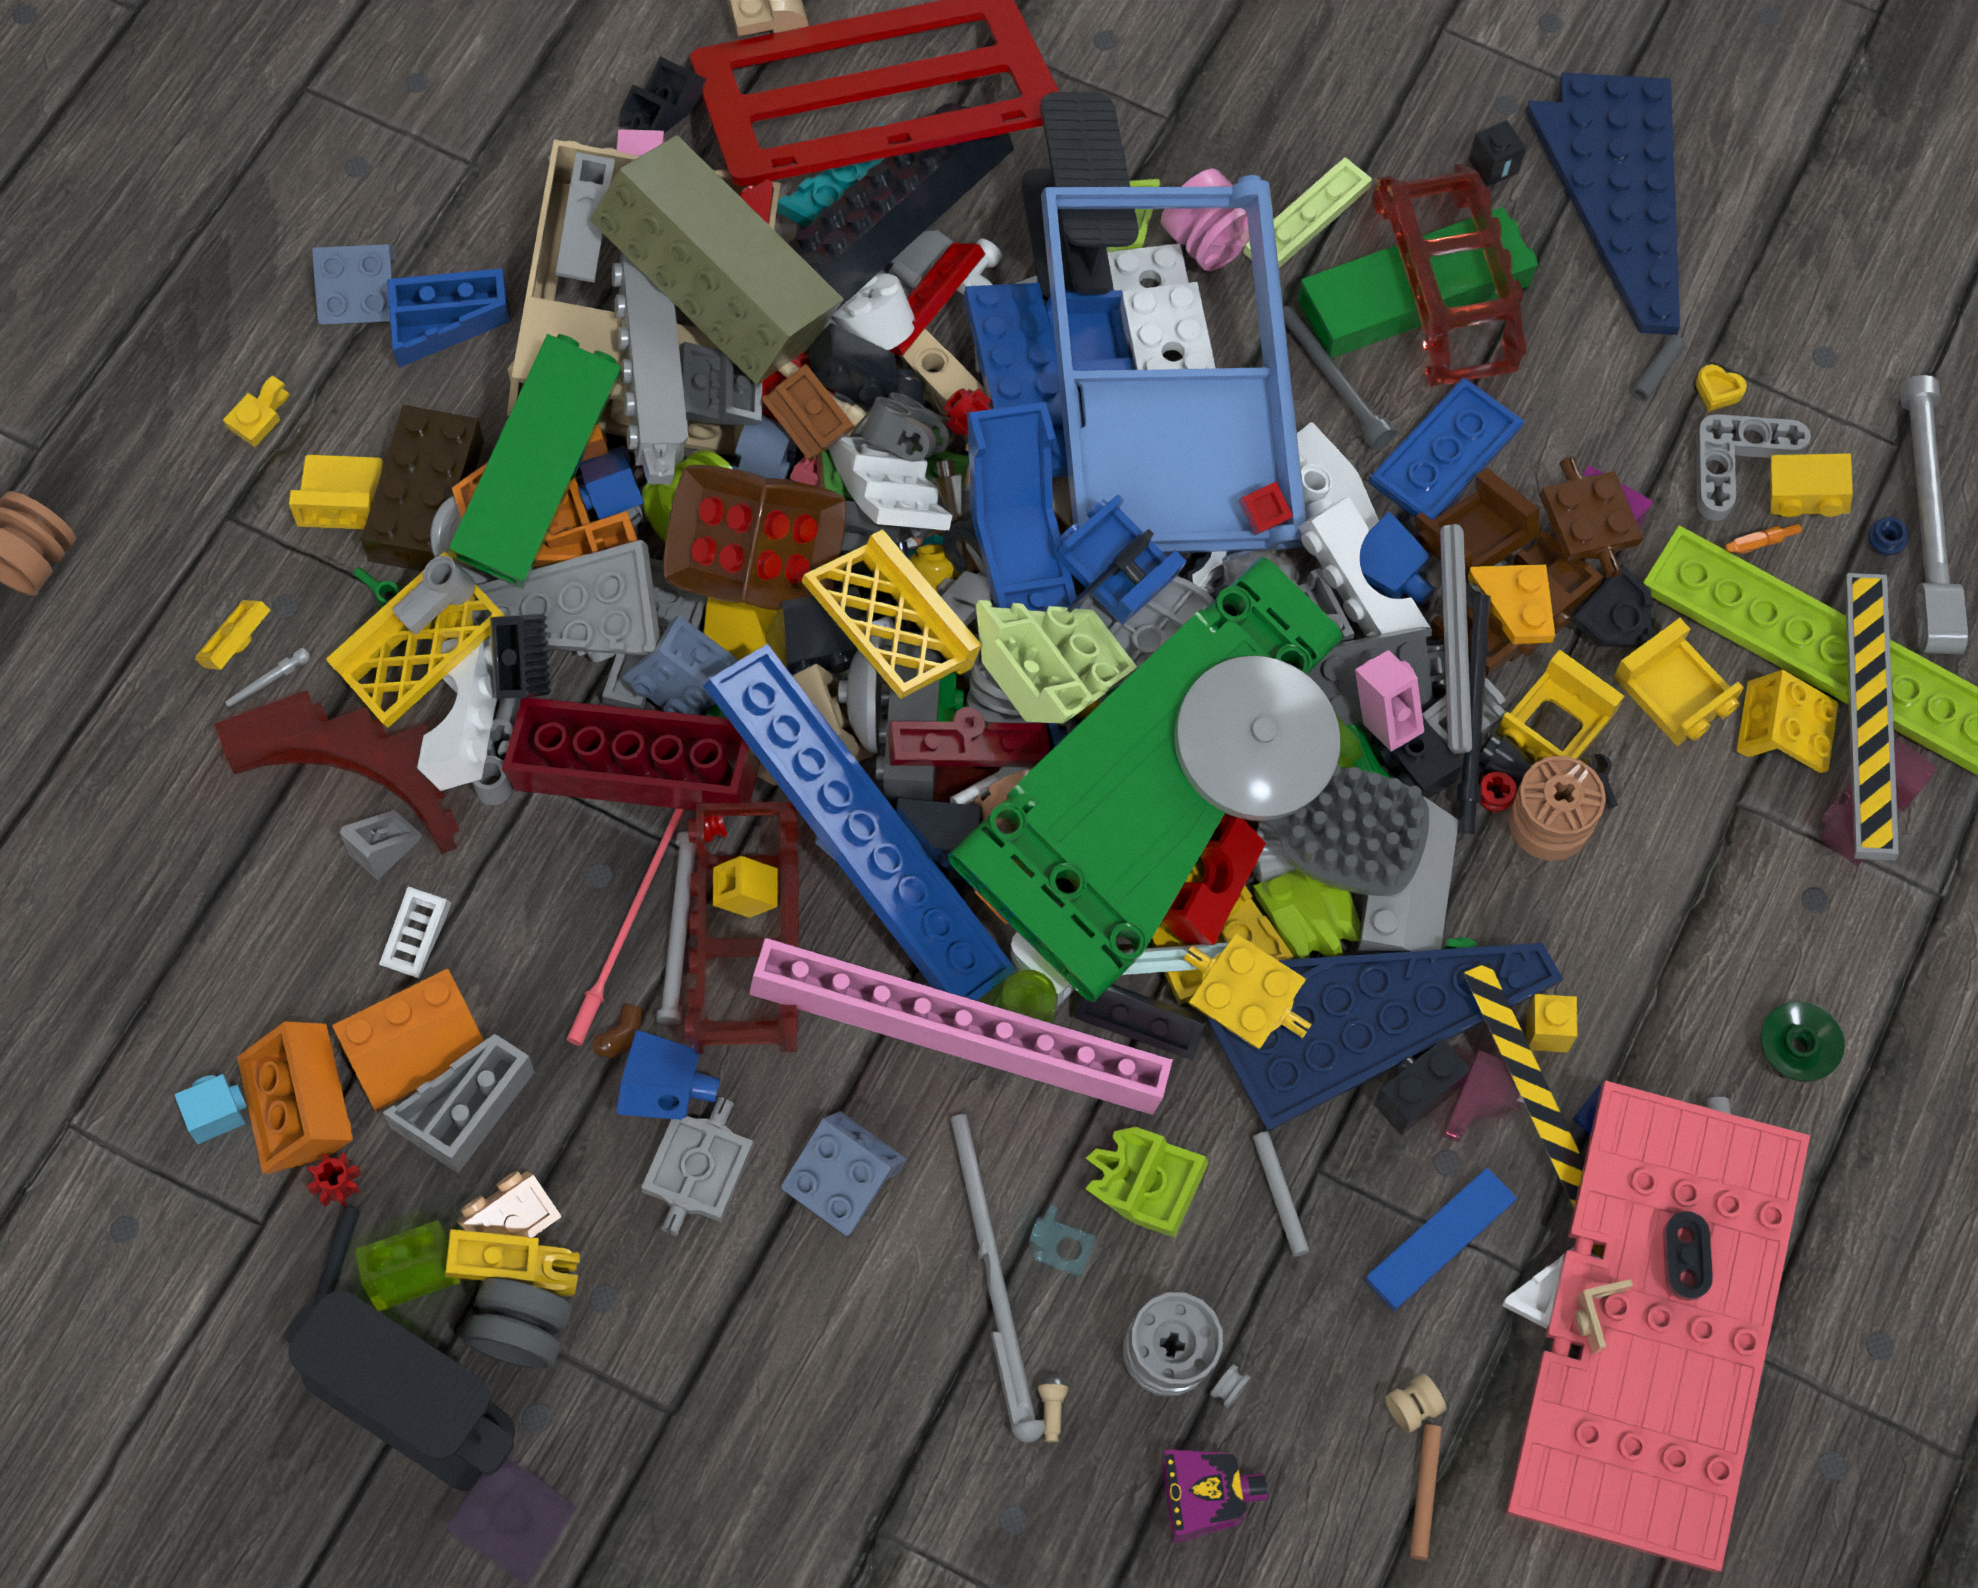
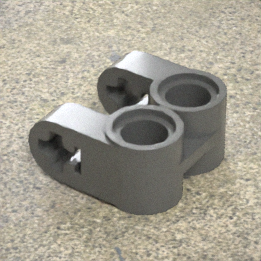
(901, 423)

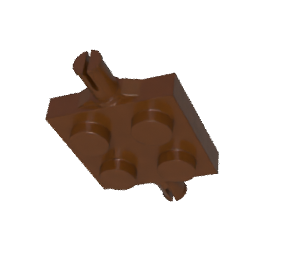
(1590, 516)

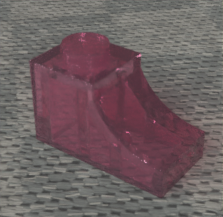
(1485, 1094)

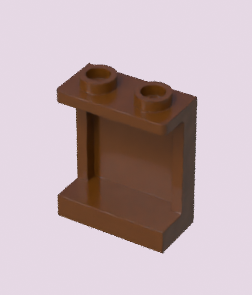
(1493, 522)

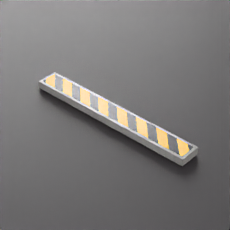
(1871, 717)

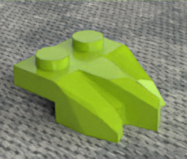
(1309, 914)
(1147, 1179)

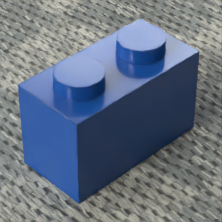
(608, 484)

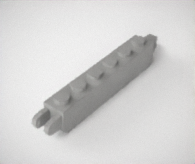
(651, 372)

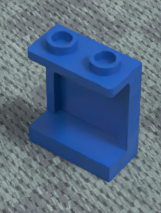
(1095, 332)
(1094, 545)

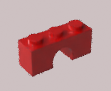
(1228, 861)

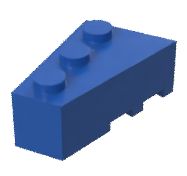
(444, 310)

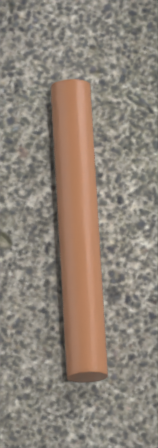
(1425, 1492)

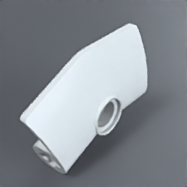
(1329, 476)

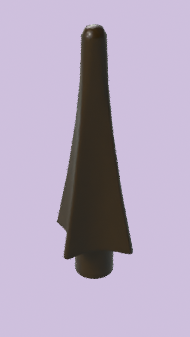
(950, 494)

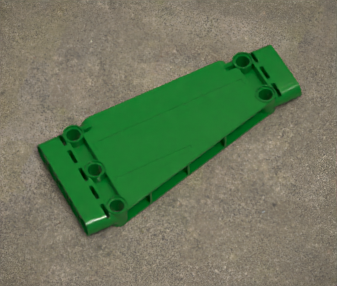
(1113, 797)

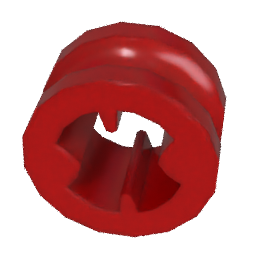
(1506, 786)
(715, 827)

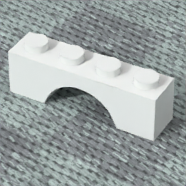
(1336, 541)
(458, 745)

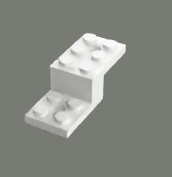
(1161, 315)

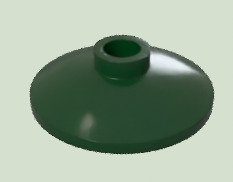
(1811, 1027)

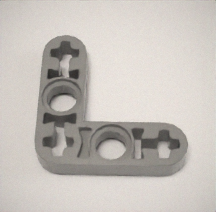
(1725, 450)

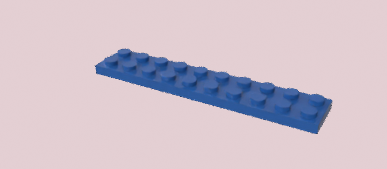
(858, 826)

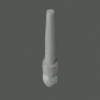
(284, 667)

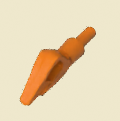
(1761, 539)

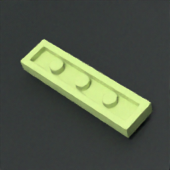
(1317, 208)

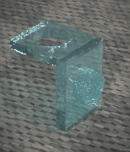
(1049, 1233)

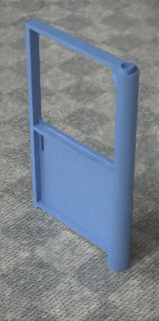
(1183, 439)

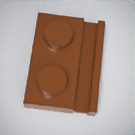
(808, 413)

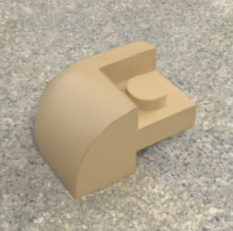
(766, 15)

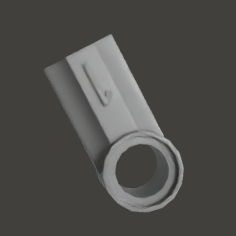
(442, 585)

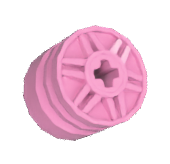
(1209, 234)

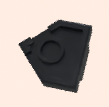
(1617, 612)

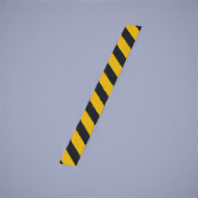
(1528, 1079)

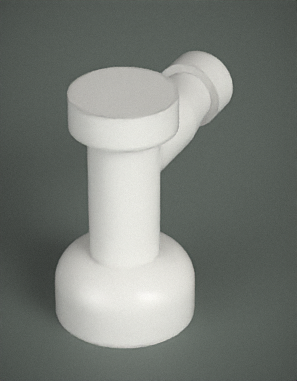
(991, 259)

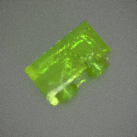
(405, 1266)

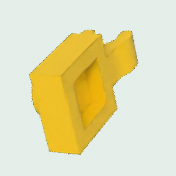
(257, 416)

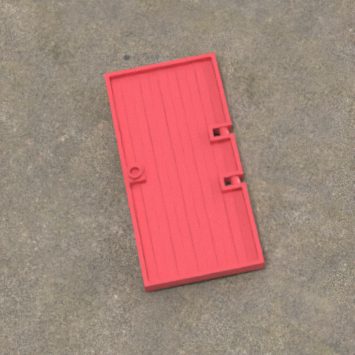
(1658, 1424)

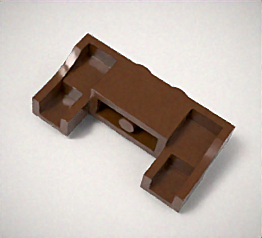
(1568, 586)

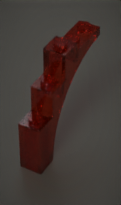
(300, 733)

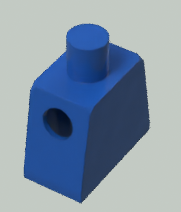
(1395, 562)
(662, 1079)

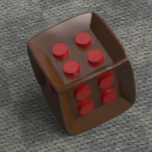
(750, 535)

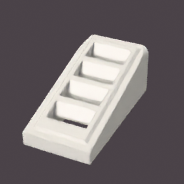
(406, 912)

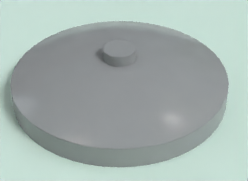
(1257, 738)

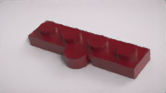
(967, 742)

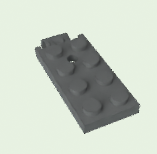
(1337, 670)

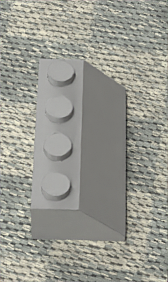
(1417, 914)

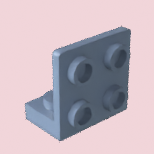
(352, 283)
(679, 669)
(841, 1171)

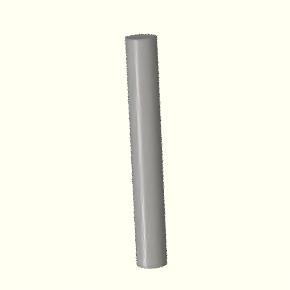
(1281, 1194)

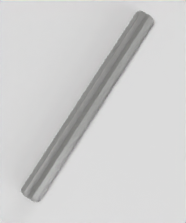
(1456, 639)

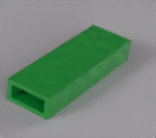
(1374, 299)
(535, 460)

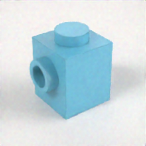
(211, 1107)

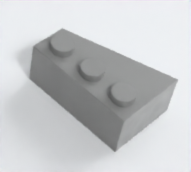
(463, 1103)

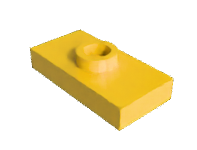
(232, 635)

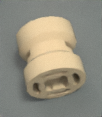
(1415, 1403)

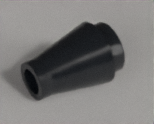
(1504, 756)

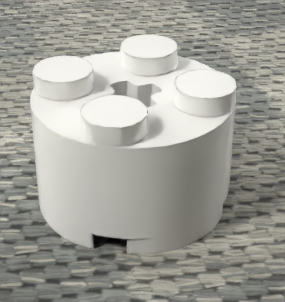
(878, 313)

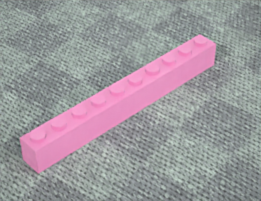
(960, 1026)

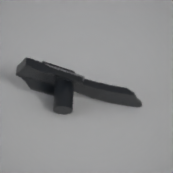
(1122, 562)

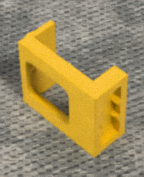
(1575, 692)

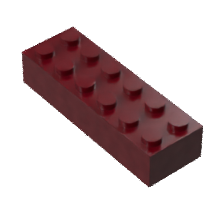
(628, 755)

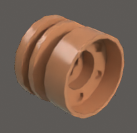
(28, 540)
(1556, 808)

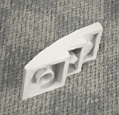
(888, 486)

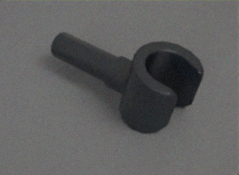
(1602, 770)

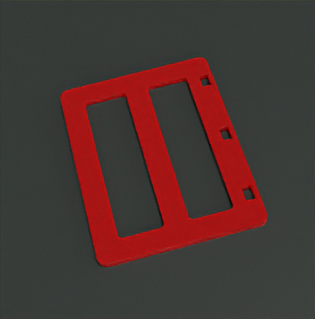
(735, 112)

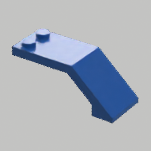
(1015, 506)

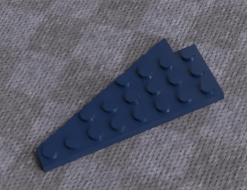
(1617, 165)
(1371, 1018)

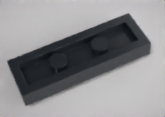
(1145, 1020)

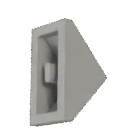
(379, 841)

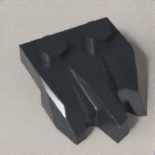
(664, 101)

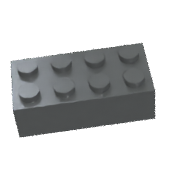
(922, 705)

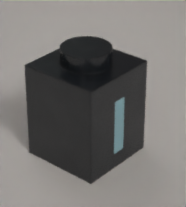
(1497, 153)

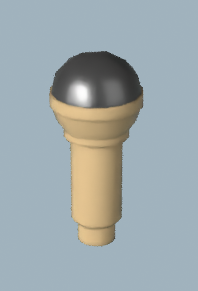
(1052, 1390)

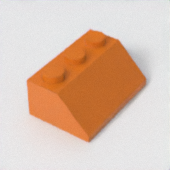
(408, 1038)
(294, 1096)

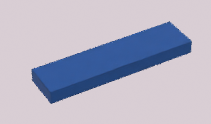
(1440, 1239)

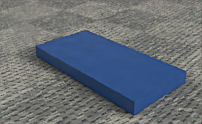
(1446, 451)

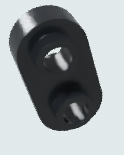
(1687, 1257)

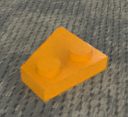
(1518, 600)

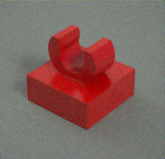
(1265, 508)

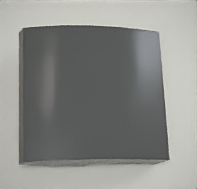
(717, 388)

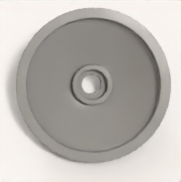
(863, 698)

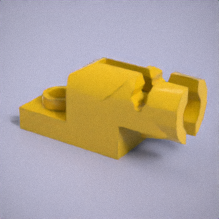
(511, 1258)

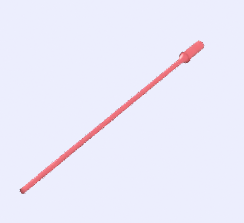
(594, 996)

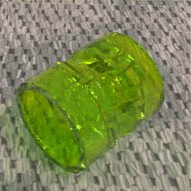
(1030, 995)

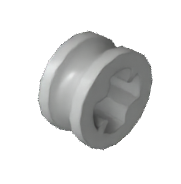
(1230, 1386)

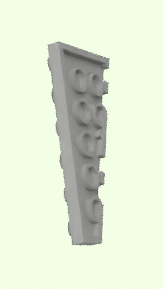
(589, 601)

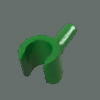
(377, 587)

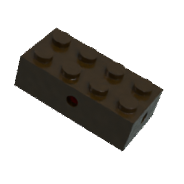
(423, 463)

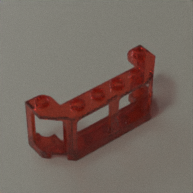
(1393, 201)
(697, 1025)

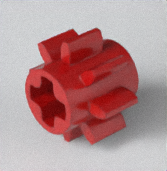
(960, 405)
(322, 1182)

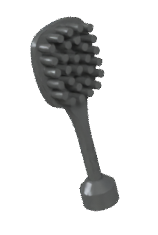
(1358, 833)

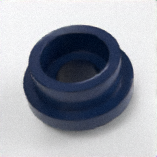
(1894, 529)

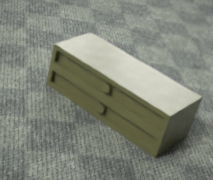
(715, 258)

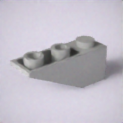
(580, 237)

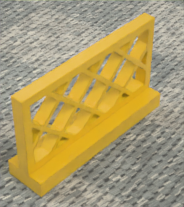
(916, 603)
(384, 631)

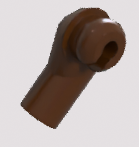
(621, 1037)

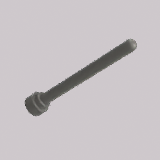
(1377, 430)

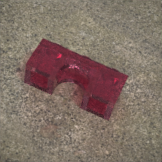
(1911, 776)

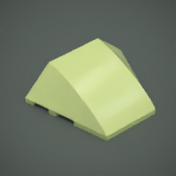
(1050, 659)

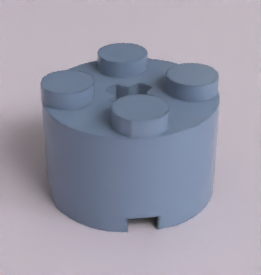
(766, 449)

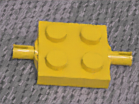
(1247, 991)

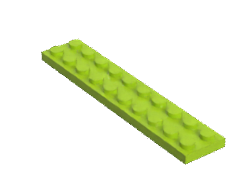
(1811, 641)

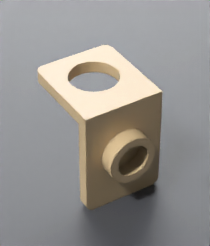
(1586, 1316)

